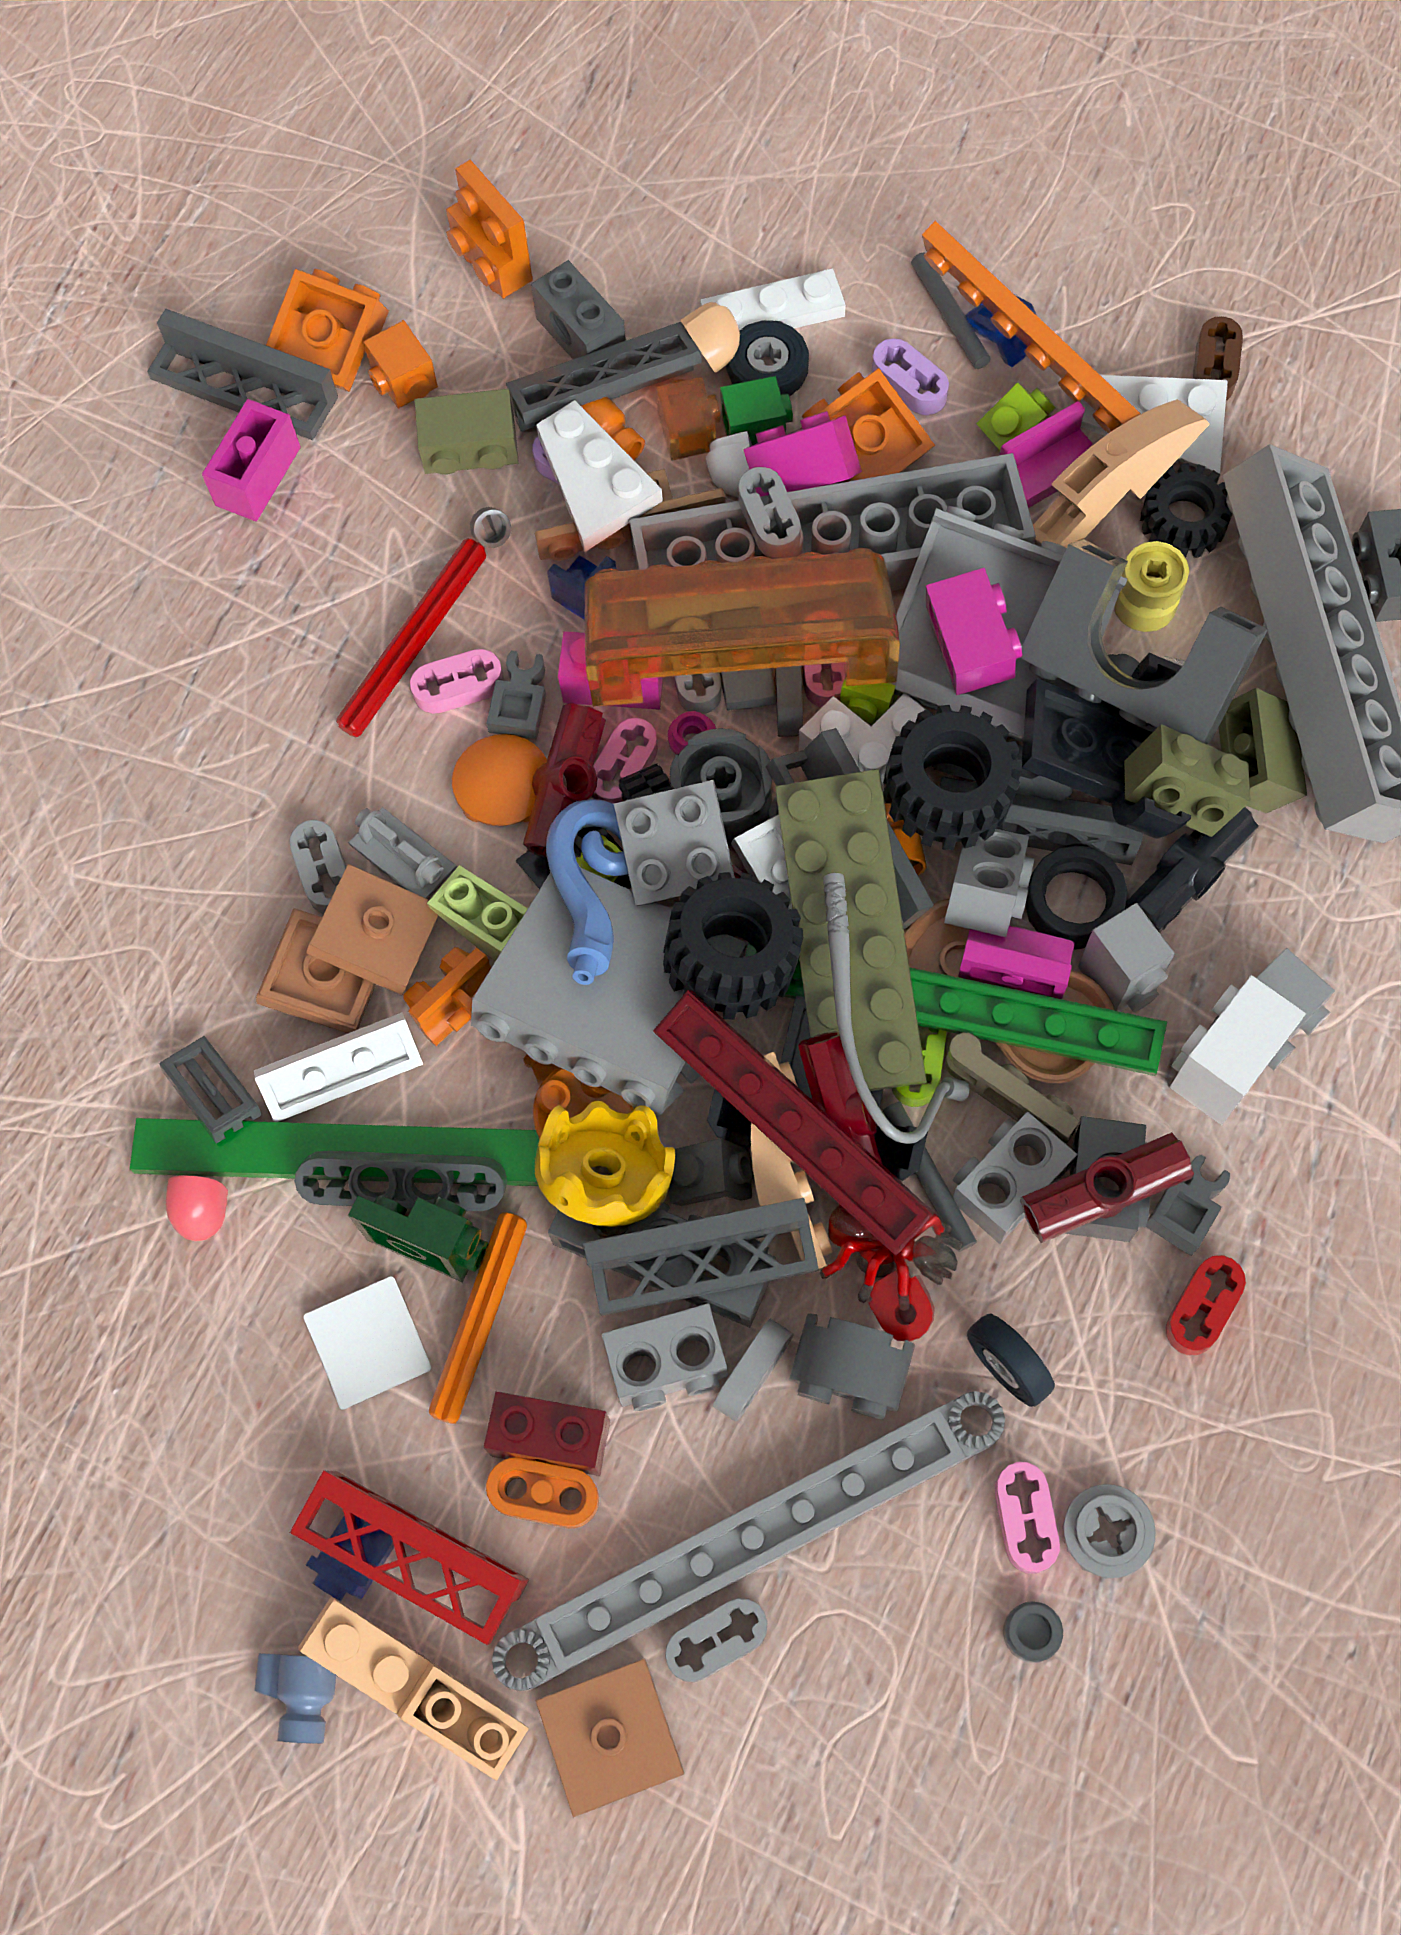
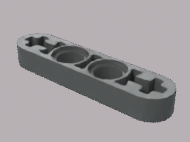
(400, 1172)

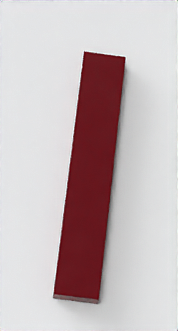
(793, 1122)

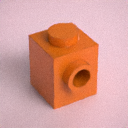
(400, 365)

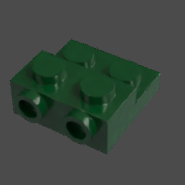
(430, 1235)

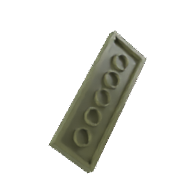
(844, 829)

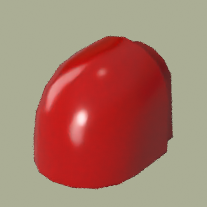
(902, 1324)

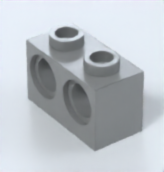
(991, 883)
(1010, 1175)
(661, 1342)

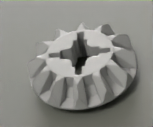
(1134, 1542)

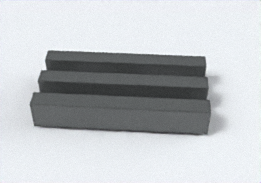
(230, 1117)

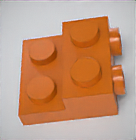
(488, 232)
(327, 323)
(880, 425)

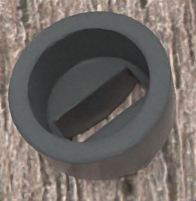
(498, 522)

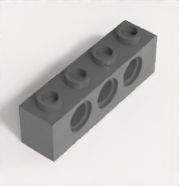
(735, 1304)

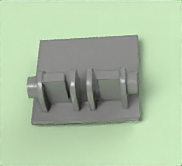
(672, 841)

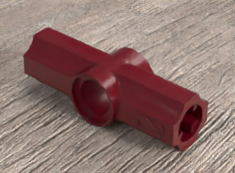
(572, 756)
(834, 1088)
(1136, 1172)

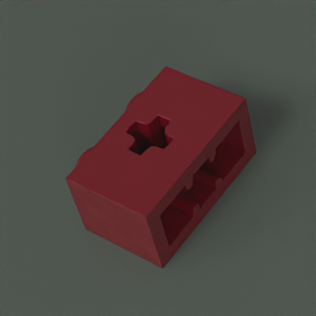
(547, 1432)

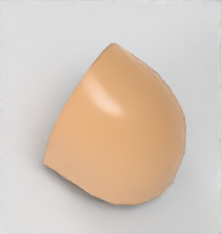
(714, 333)

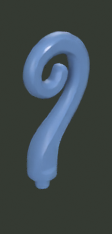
(593, 930)

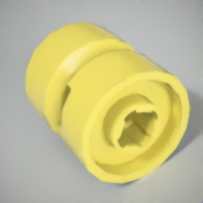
(1153, 586)

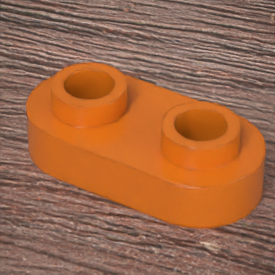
(544, 1492)

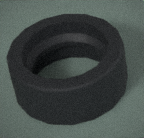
(1081, 861)

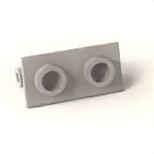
(400, 852)

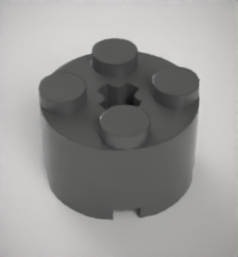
(732, 764)
(851, 1364)

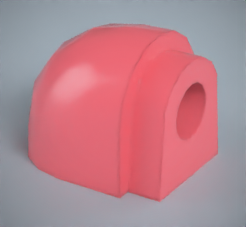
(196, 1206)

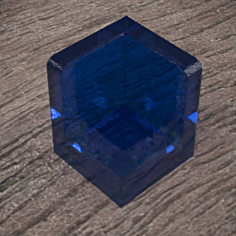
(568, 585)

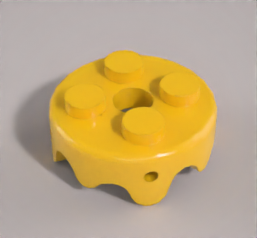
(609, 1139)

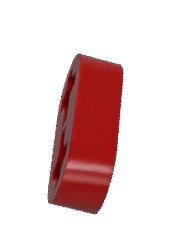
(1216, 1312)

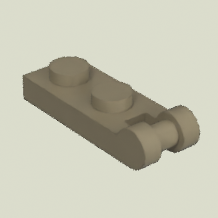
(1007, 1087)

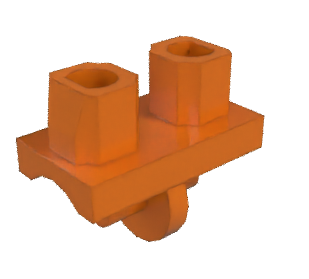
(450, 1001)

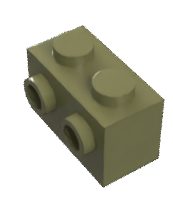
(466, 431)
(1261, 734)
(1188, 778)

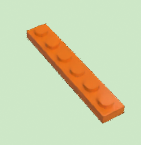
(1015, 318)

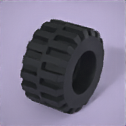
(961, 741)
(739, 910)

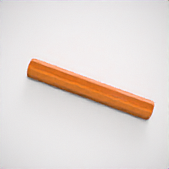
(478, 1318)

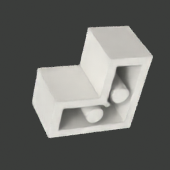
(866, 743)
(1229, 1057)

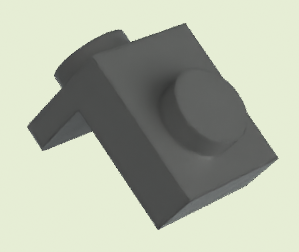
(711, 1172)

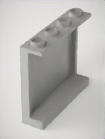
(1024, 574)
(597, 1028)

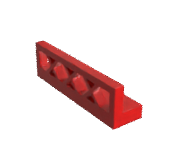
(418, 1534)

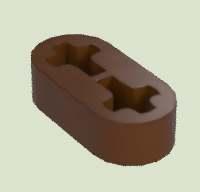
(1227, 361)

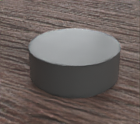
(1033, 1632)

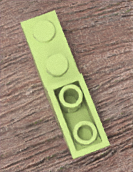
(477, 911)

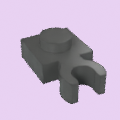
(520, 702)
(1187, 1209)

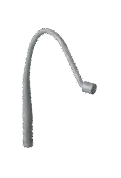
(840, 965)

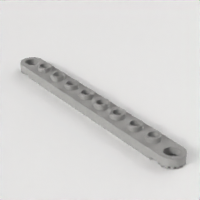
(747, 1541)

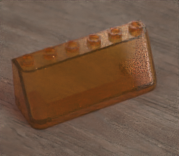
(739, 620)

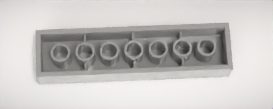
(872, 513)
(1322, 640)

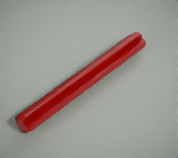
(411, 638)

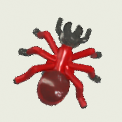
(878, 1261)

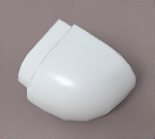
(728, 462)

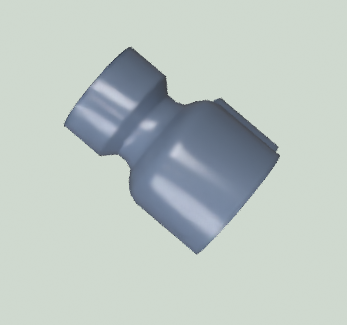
(304, 1690)

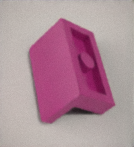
(1047, 451)
(1019, 961)

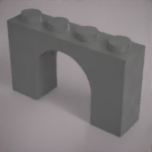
(1069, 645)

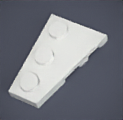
(1201, 395)
(595, 475)

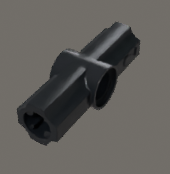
(1190, 869)

